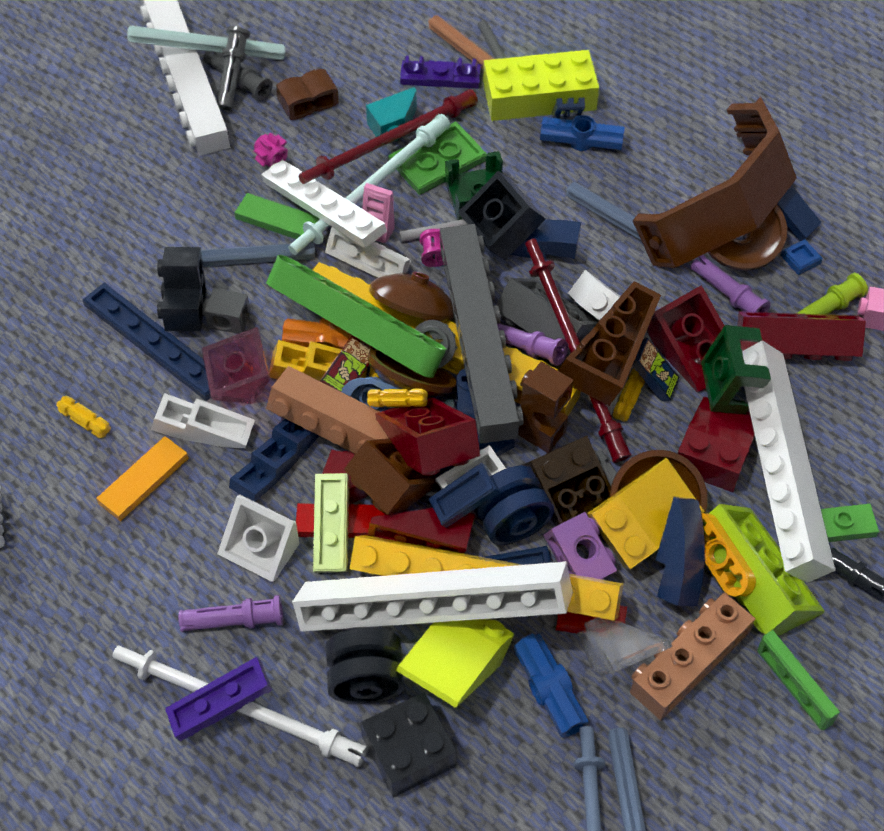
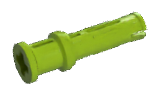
(838, 296)

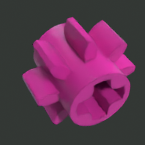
(270, 149)

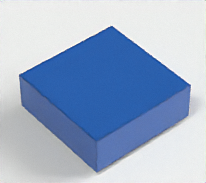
(801, 257)

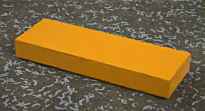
(142, 478)

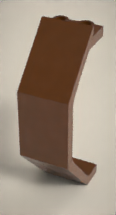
(729, 207)

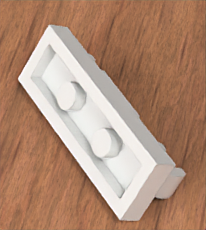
(373, 259)

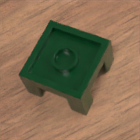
(465, 185)
(727, 372)

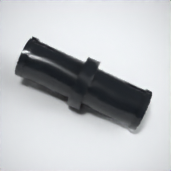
(858, 574)

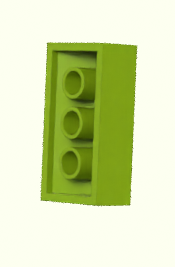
(779, 598)

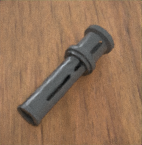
(234, 54)
(247, 76)

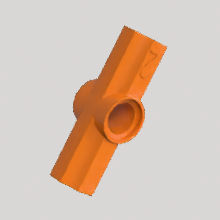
(322, 332)

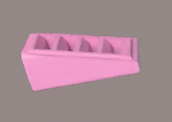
(380, 210)

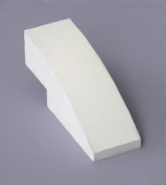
(202, 423)

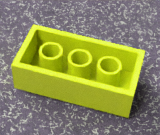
(533, 83)

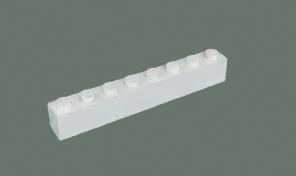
(188, 81)
(787, 469)
(434, 597)

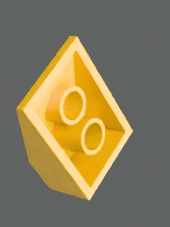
(637, 514)

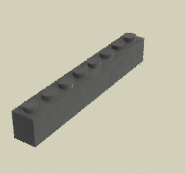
(478, 334)

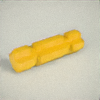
(628, 396)
(397, 397)
(83, 416)

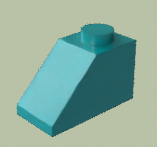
(391, 111)

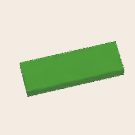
(273, 216)
(797, 681)

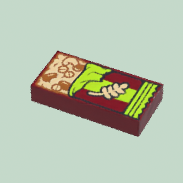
(348, 364)

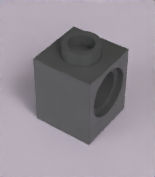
(226, 311)

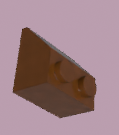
(387, 477)

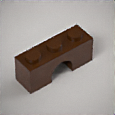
(542, 399)

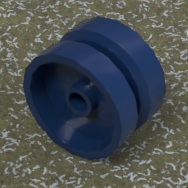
(517, 509)

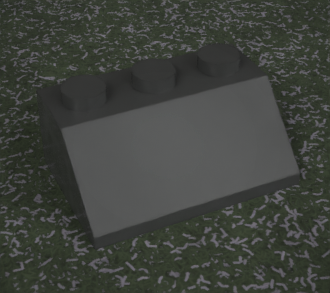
(528, 306)

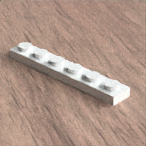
(325, 204)

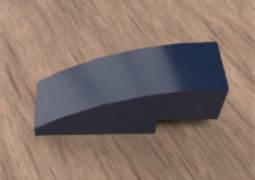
(554, 238)
(682, 553)

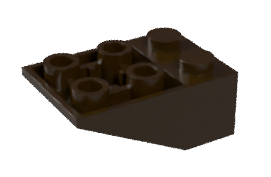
(571, 479)

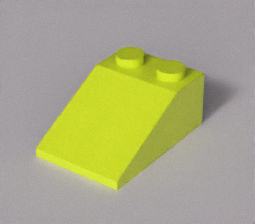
(456, 657)

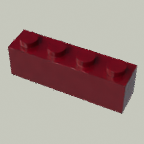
(808, 334)

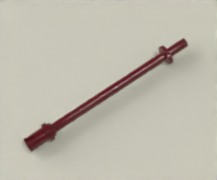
(451, 106)
(609, 428)

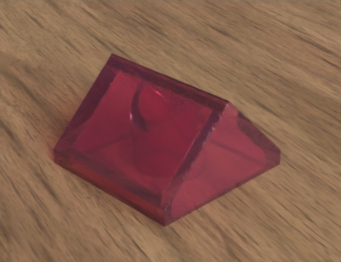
(237, 367)

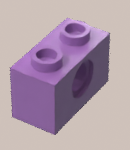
(584, 531)

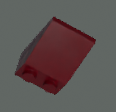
(685, 333)
(431, 435)
(718, 445)

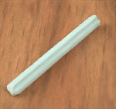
(201, 42)

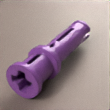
(739, 295)
(536, 344)
(248, 614)

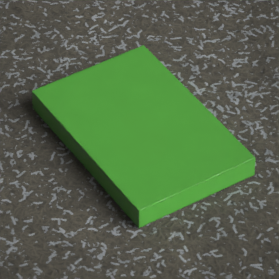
(427, 166)

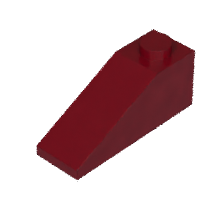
(423, 529)

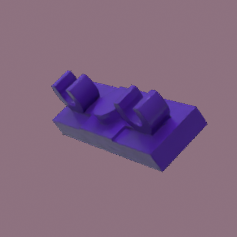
(440, 73)
(218, 699)

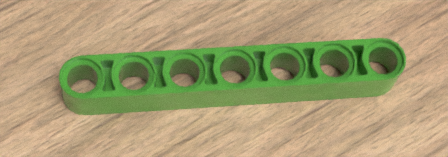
(356, 316)

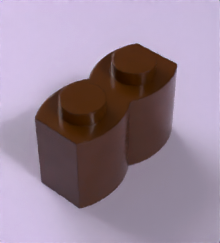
(307, 94)

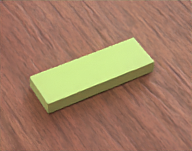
(331, 523)

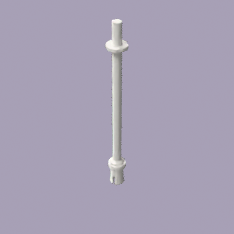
(329, 742)

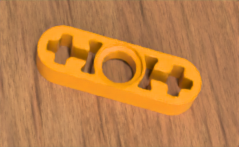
(733, 560)

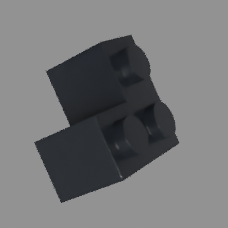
(182, 288)

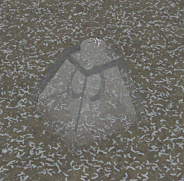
(616, 645)

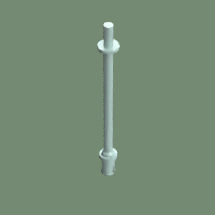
(425, 136)

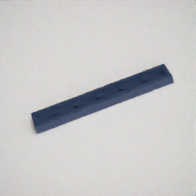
(150, 338)

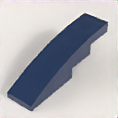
(272, 460)

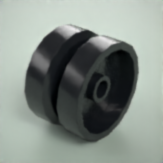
(364, 666)

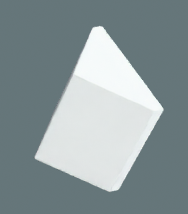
(258, 538)

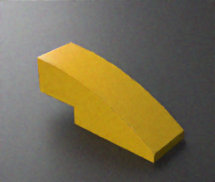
(311, 361)

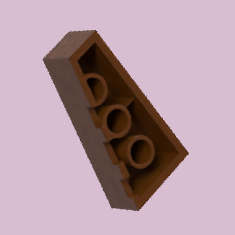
(608, 351)

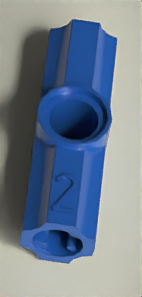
(582, 133)
(550, 685)

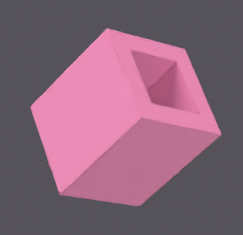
(873, 308)

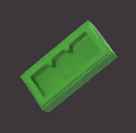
(849, 522)

